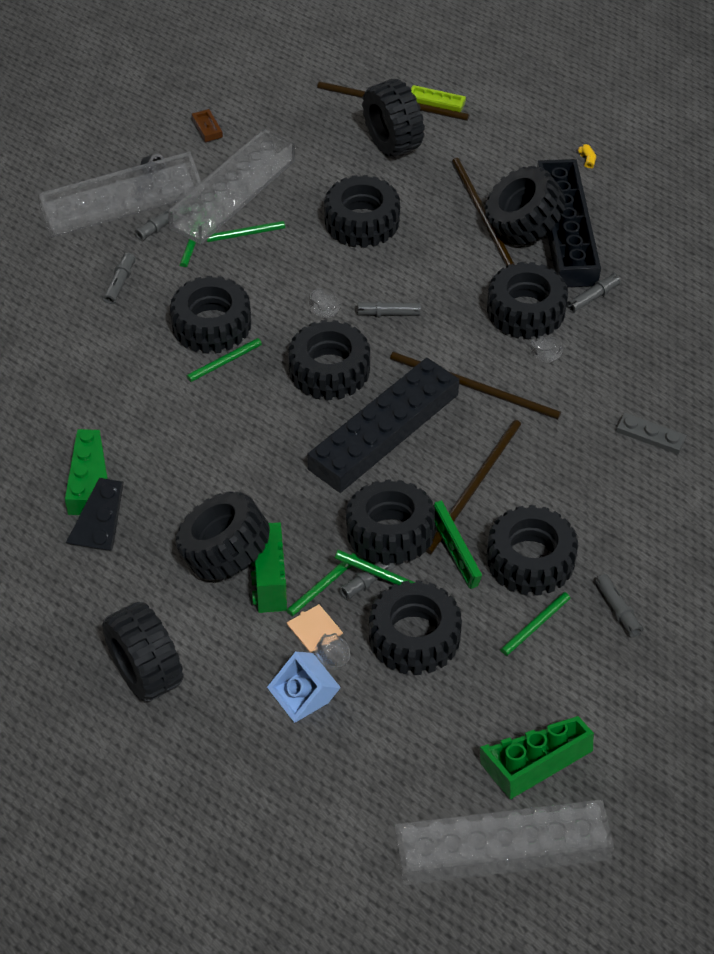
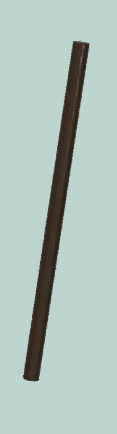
(426, 108)
(481, 210)
(487, 389)
(481, 474)

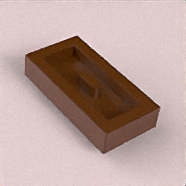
(207, 125)

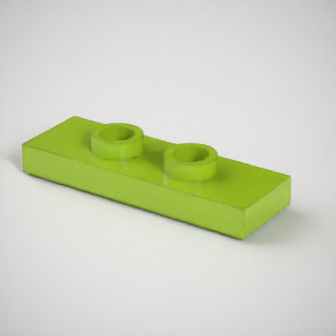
(438, 98)

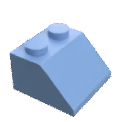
(303, 685)

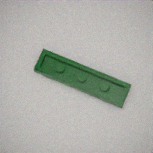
(456, 546)

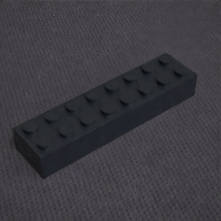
(572, 238)
(382, 425)

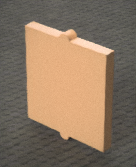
(312, 626)

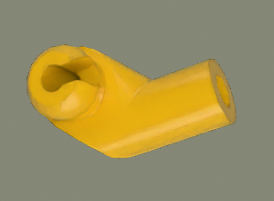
(587, 151)

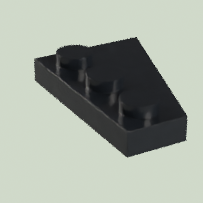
(99, 516)

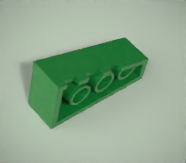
(85, 469)
(270, 574)
(537, 755)

